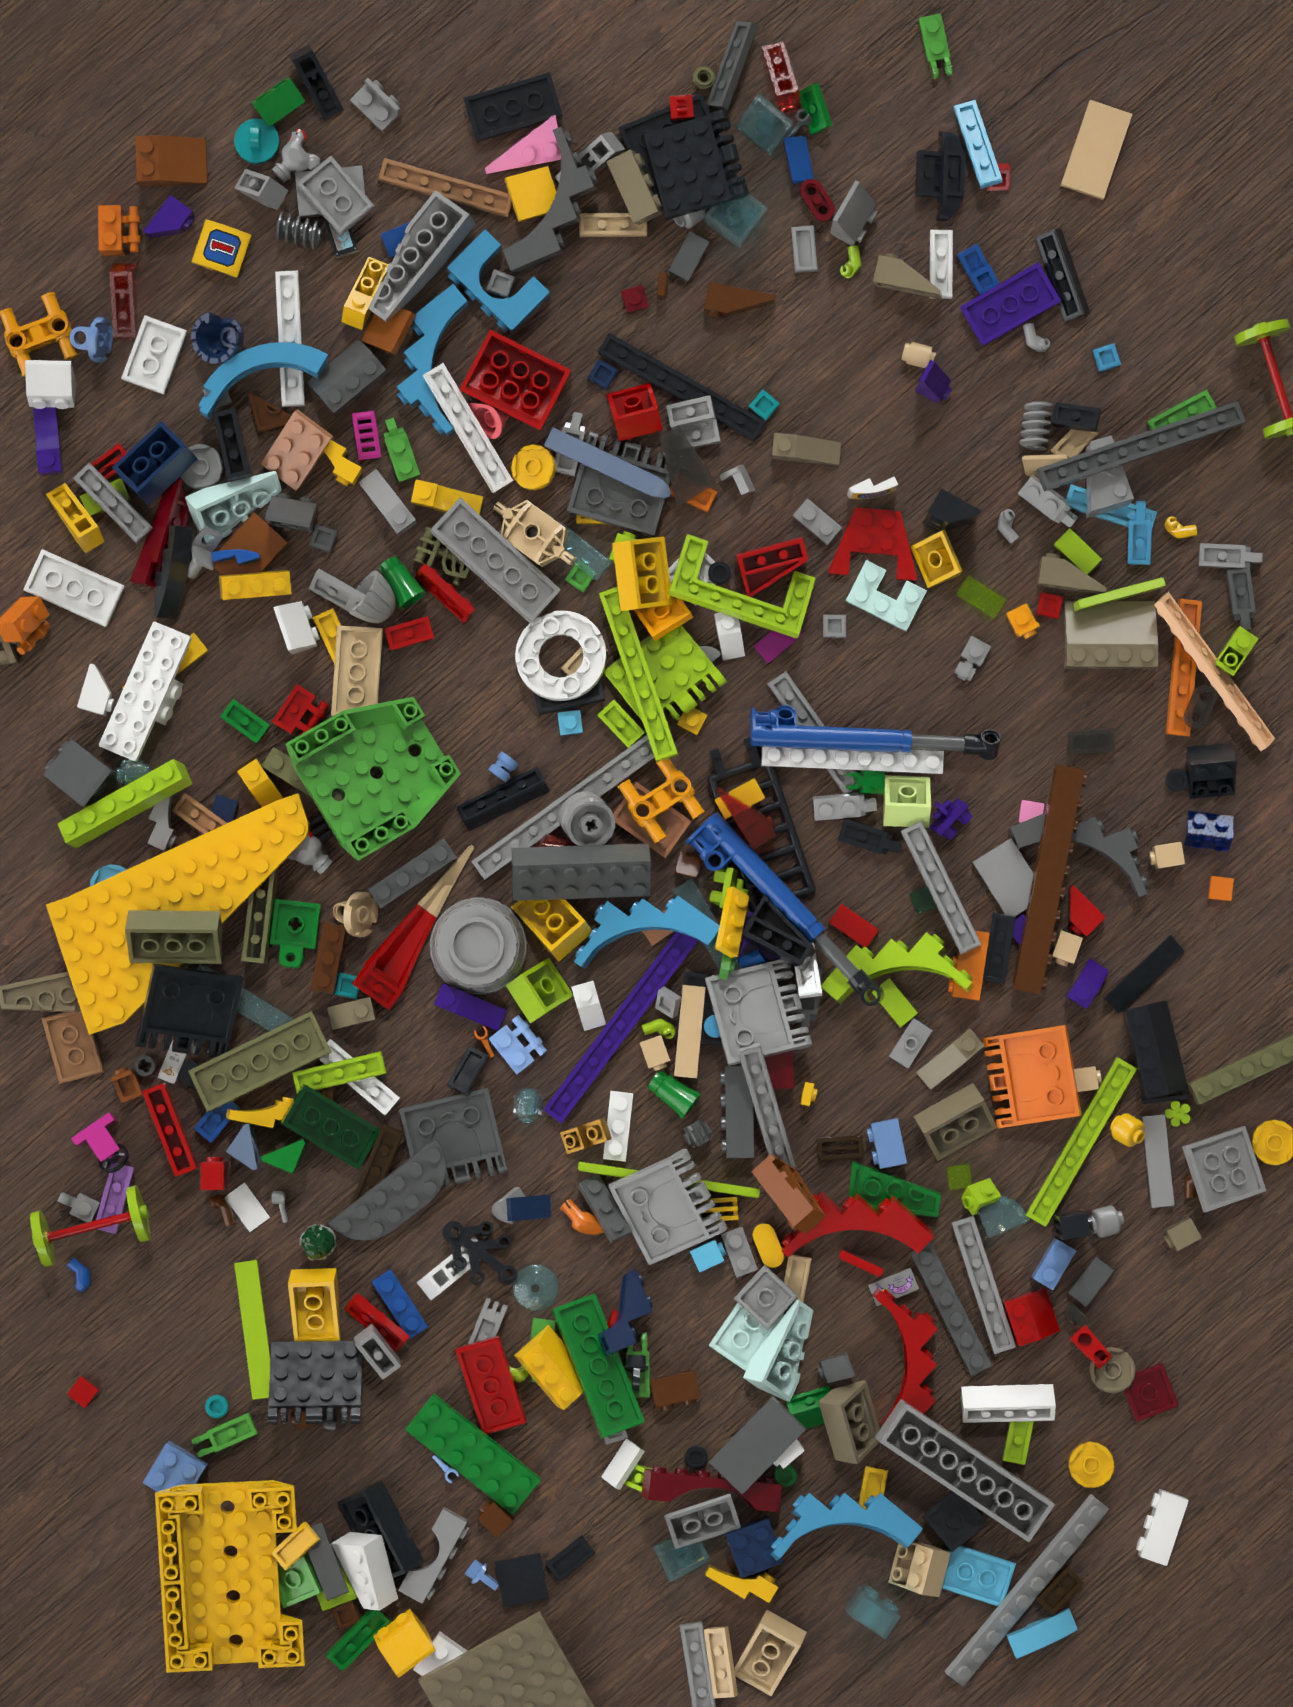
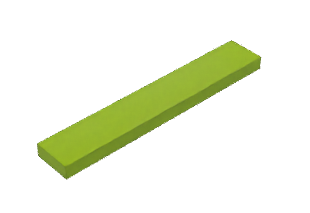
(254, 1327)

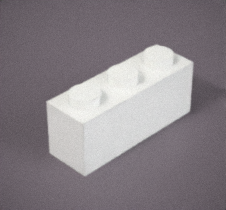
(1162, 1527)

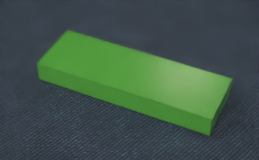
(1193, 406)

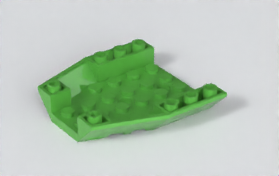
(341, 756)

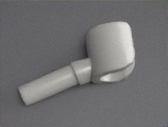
(278, 1197)

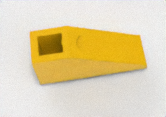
(356, 307)

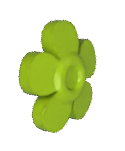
(1178, 1113)

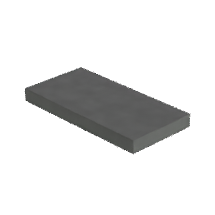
(757, 1445)

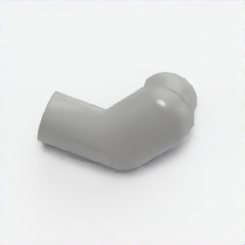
(1005, 525)

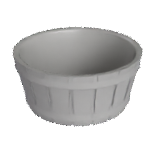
(478, 946)

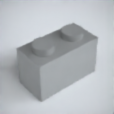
(377, 1351)

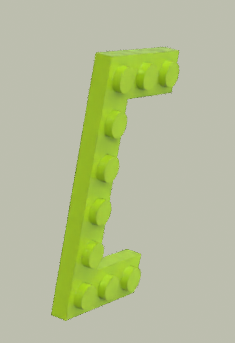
(782, 620)

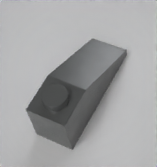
(327, 1564)

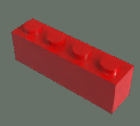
(170, 1129)

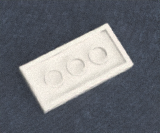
(74, 588)

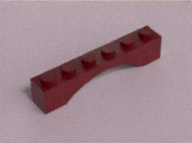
(667, 1485)

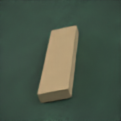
(689, 1031)

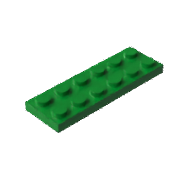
(599, 1375)
(473, 1453)

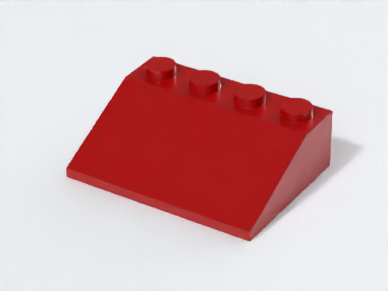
(515, 380)

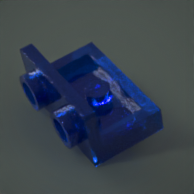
(1209, 831)

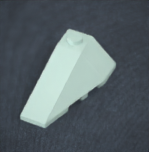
(231, 502)
(778, 1359)

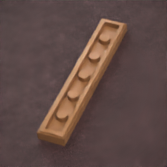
(451, 188)

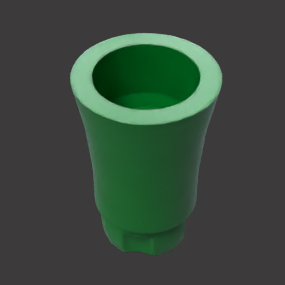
(402, 583)
(674, 1093)

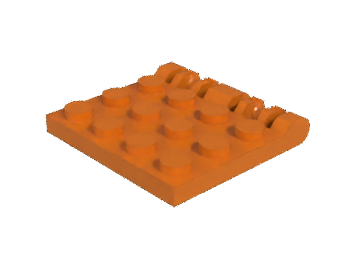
(1036, 1076)

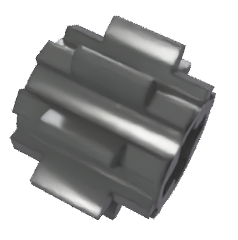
(697, 1133)

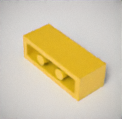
(255, 584)

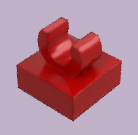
(681, 107)

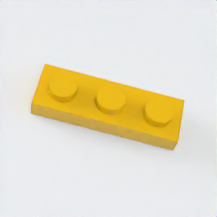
(732, 922)

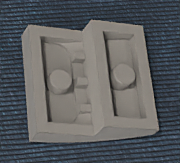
(696, 421)

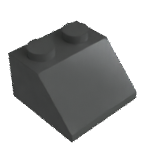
(292, 513)

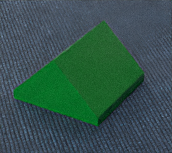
(288, 1157)

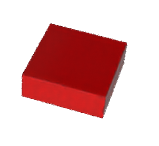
(1049, 605)
(83, 1391)

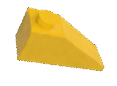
(75, 518)

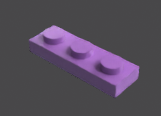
(115, 1195)

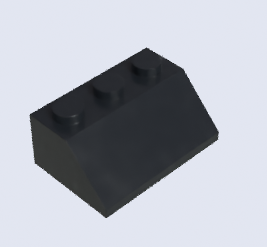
(950, 513)

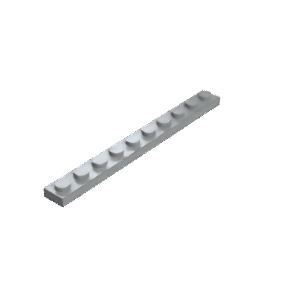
(548, 819)
(1026, 1590)

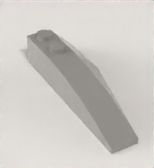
(424, 249)

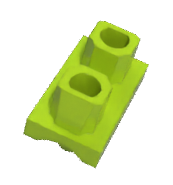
(729, 879)

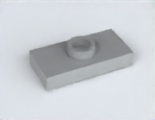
(910, 1043)

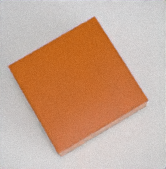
(1220, 888)

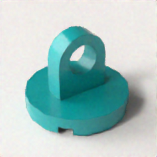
(256, 141)

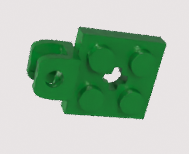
(292, 941)

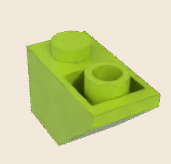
(1236, 650)

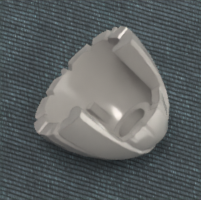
(378, 599)

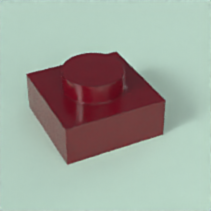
(635, 299)

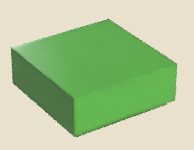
(579, 578)

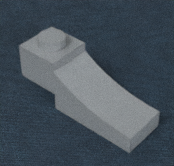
(162, 835)

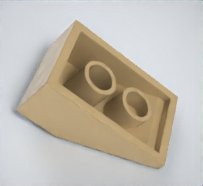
(769, 1652)

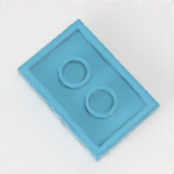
(978, 1575)

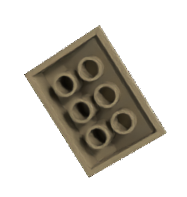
(1111, 636)

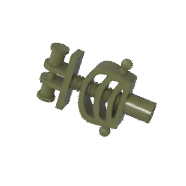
(442, 552)

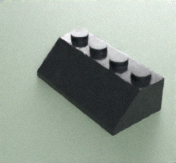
(1155, 1049)
(374, 1512)

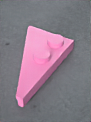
(534, 149)

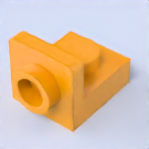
(1023, 621)

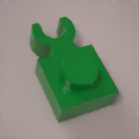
(868, 781)

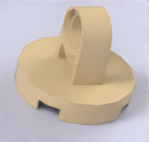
(358, 913)

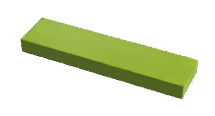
(1119, 594)
(340, 1072)

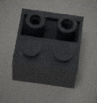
(1211, 770)

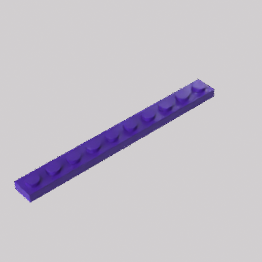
(619, 1026)

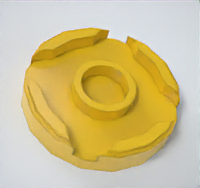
(533, 467)
(1273, 1142)
(1091, 1464)

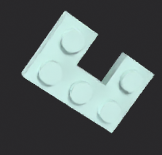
(896, 612)

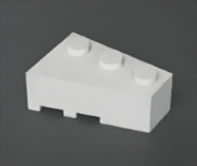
(367, 1568)

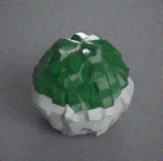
(318, 1242)

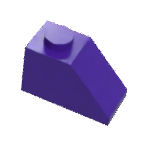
(170, 219)
(1087, 984)

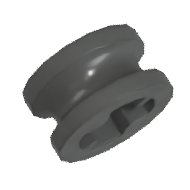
(141, 1071)

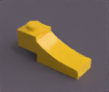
(345, 470)
(441, 497)
(264, 1116)
(760, 1585)

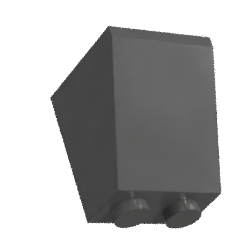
(79, 773)

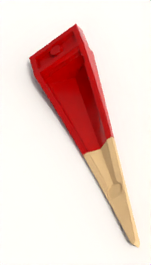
(393, 961)

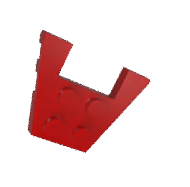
(875, 533)

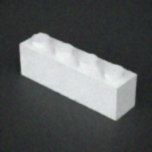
(1008, 1403)

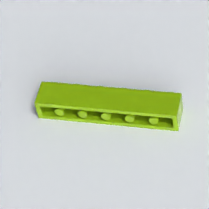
(125, 803)

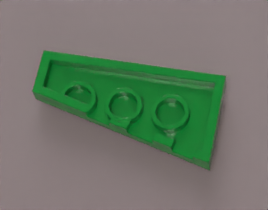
(877, 1185)

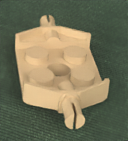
(546, 545)

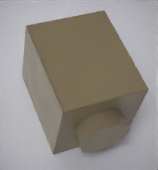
(1181, 1234)

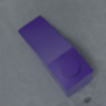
(934, 383)
(470, 1007)

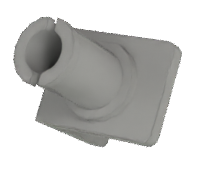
(202, 552)

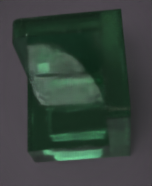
(922, 900)

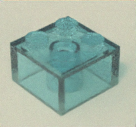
(736, 219)
(873, 1611)

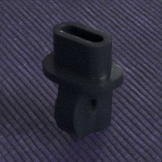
(636, 1365)

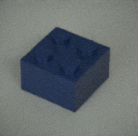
(752, 1546)

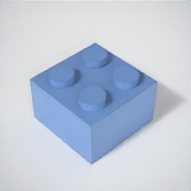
(174, 1468)

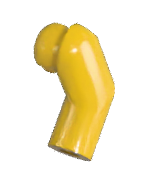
(1177, 530)

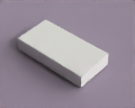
(622, 1464)

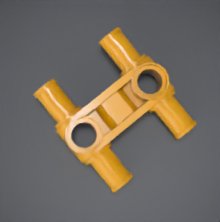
(38, 333)
(661, 799)

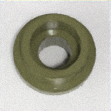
(703, 71)

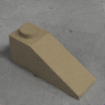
(899, 276)
(805, 449)
(1063, 575)
(950, 1058)

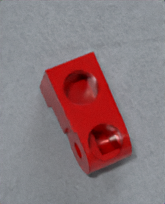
(1091, 1347)

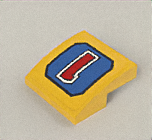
(221, 248)

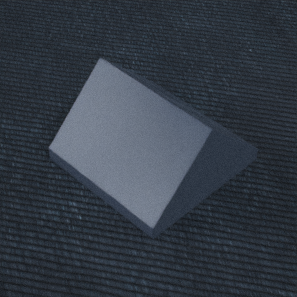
(245, 1147)

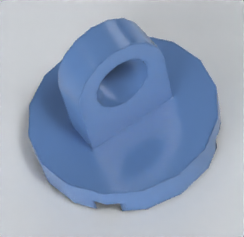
(98, 339)

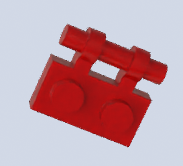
(296, 707)

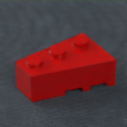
(769, 563)

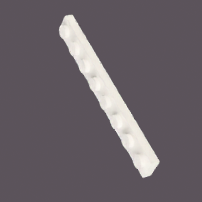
(914, 762)

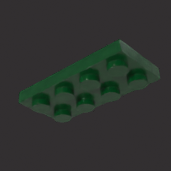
(330, 1126)

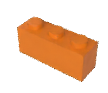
(973, 963)

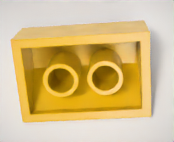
(642, 573)
(551, 1367)

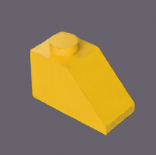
(259, 783)

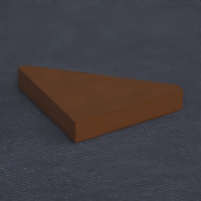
(267, 415)

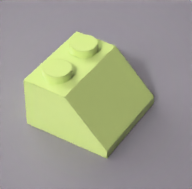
(906, 801)

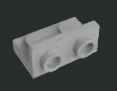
(376, 104)

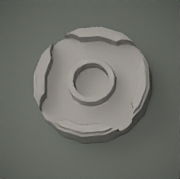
(205, 470)

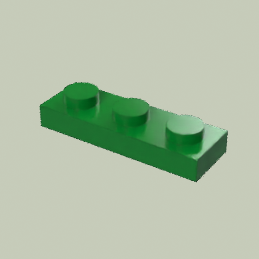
(357, 1638)

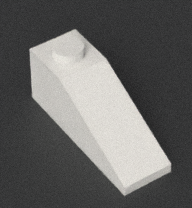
(444, 1274)

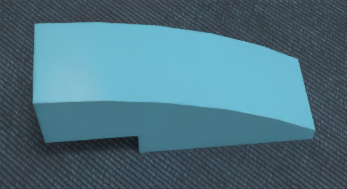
(1041, 1633)

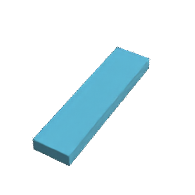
(977, 144)
(1077, 500)

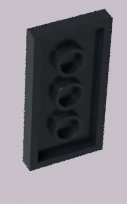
(512, 107)

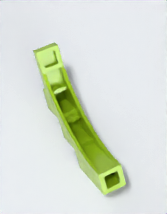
(894, 958)

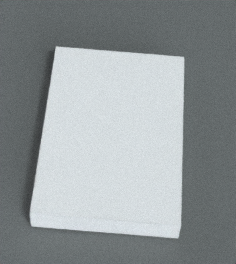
(154, 355)

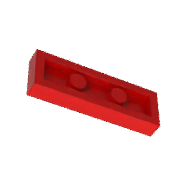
(445, 593)
(367, 1314)

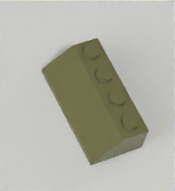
(174, 936)

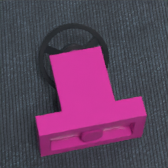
(103, 1143)

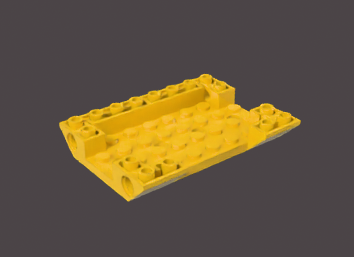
(200, 1574)

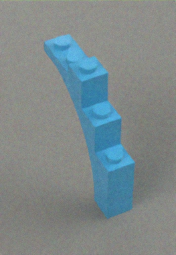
(431, 323)
(615, 924)
(879, 1516)

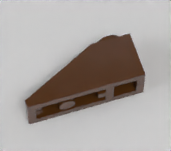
(730, 300)

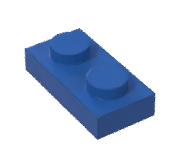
(215, 1121)

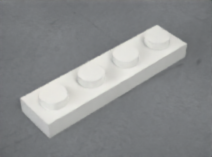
(370, 1088)

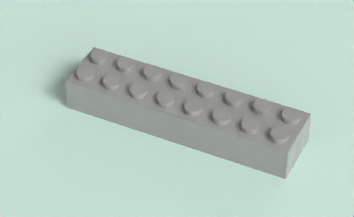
(964, 1470)

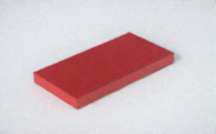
(491, 1385)

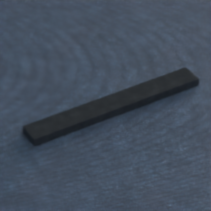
(679, 385)

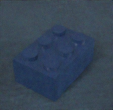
(154, 463)

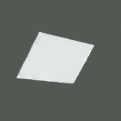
(247, 1207)

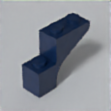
(632, 1305)

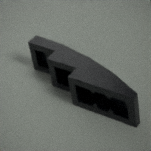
(175, 566)

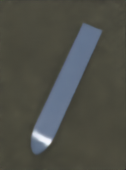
(607, 464)

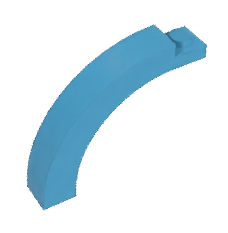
(258, 358)

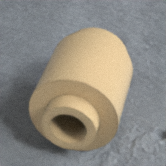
(917, 354)

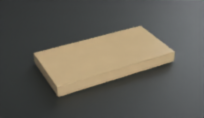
(1096, 149)
(356, 667)

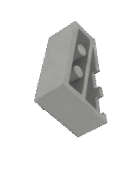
(1107, 489)

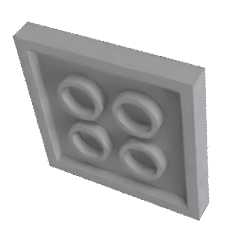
(1224, 1168)

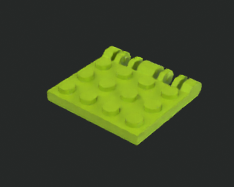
(675, 667)

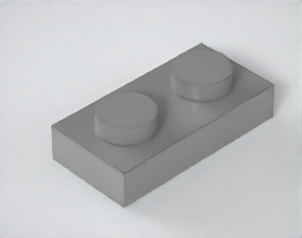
(817, 522)
(739, 1251)

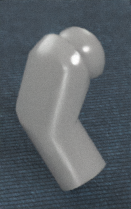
(1034, 341)

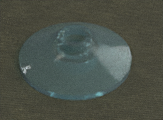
(535, 1275)

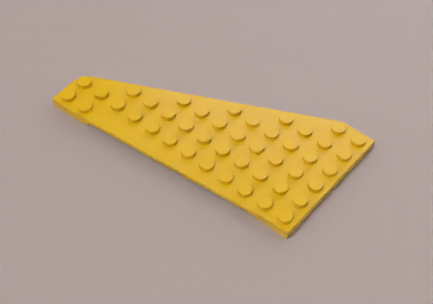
(200, 875)

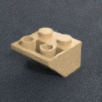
(920, 1568)

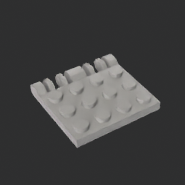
(753, 1012)
(664, 1210)

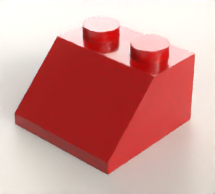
(634, 412)
(1031, 1316)

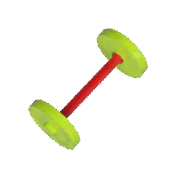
(1262, 333)
(44, 1239)

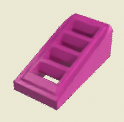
(357, 427)

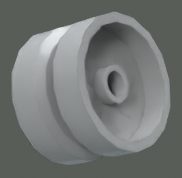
(587, 819)

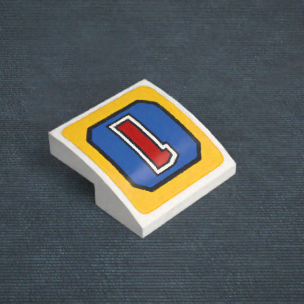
(866, 490)

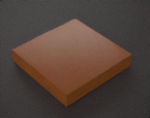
(390, 334)

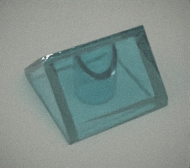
(765, 124)
(681, 1560)

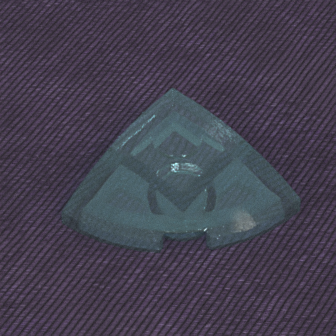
(1002, 1216)

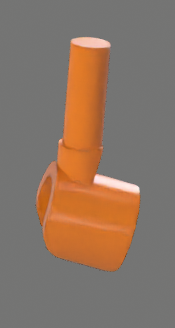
(485, 1042)

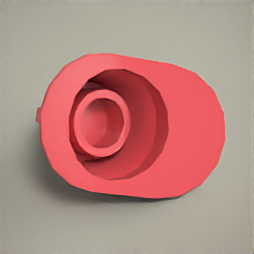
(489, 418)

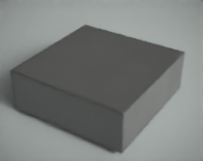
(323, 538)

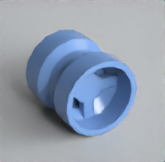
(506, 762)

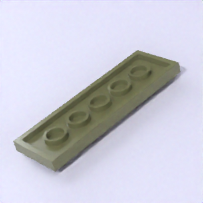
(260, 1061)

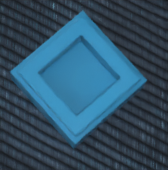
(1106, 357)

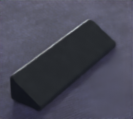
(1062, 274)
(503, 799)
(1144, 974)

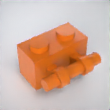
(112, 230)
(21, 620)

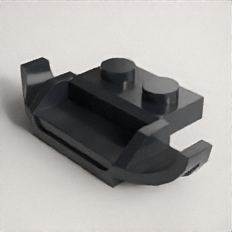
(942, 175)

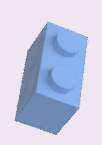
(887, 1143)
(1053, 1263)

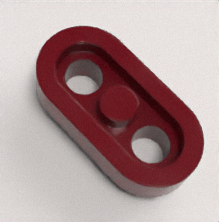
(818, 200)

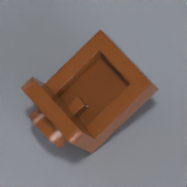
(126, 1084)

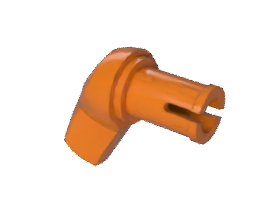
(581, 1221)

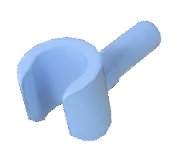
(445, 1468)

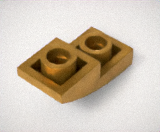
(585, 1135)

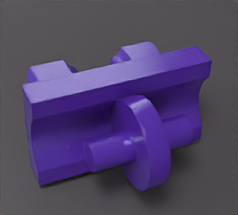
(947, 814)

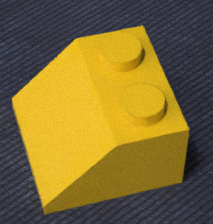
(404, 1642)

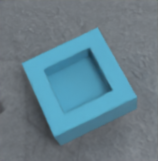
(570, 722)

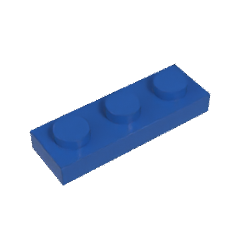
(399, 1303)

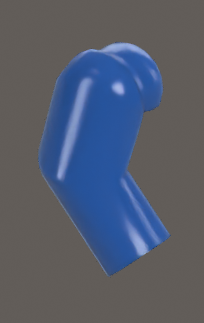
(83, 1276)

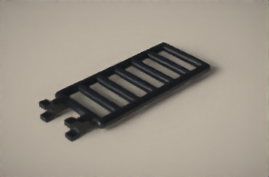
(779, 804)

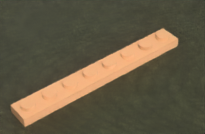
(1218, 678)

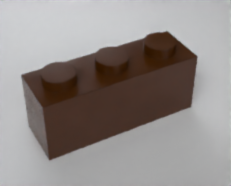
(329, 958)

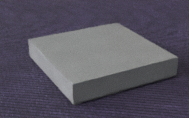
(766, 1297)

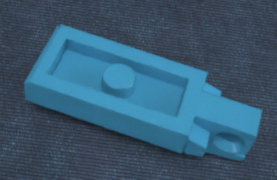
(1139, 536)

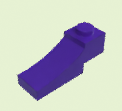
(48, 441)

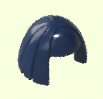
(217, 338)

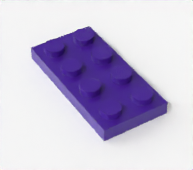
(1010, 304)

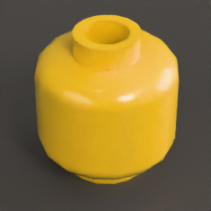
(1127, 1130)

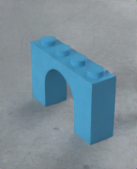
(510, 311)

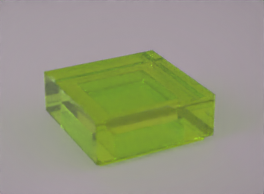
(959, 1176)

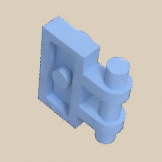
(511, 1048)

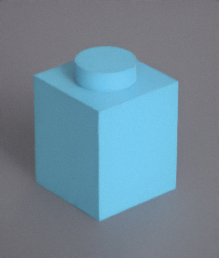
(708, 1255)

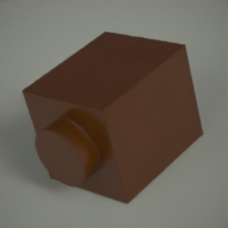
(494, 1517)

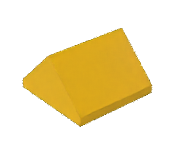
(936, 559)

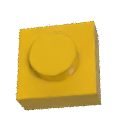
(692, 721)
(808, 1094)

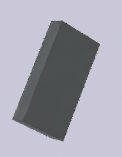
(689, 256)
(1090, 1281)

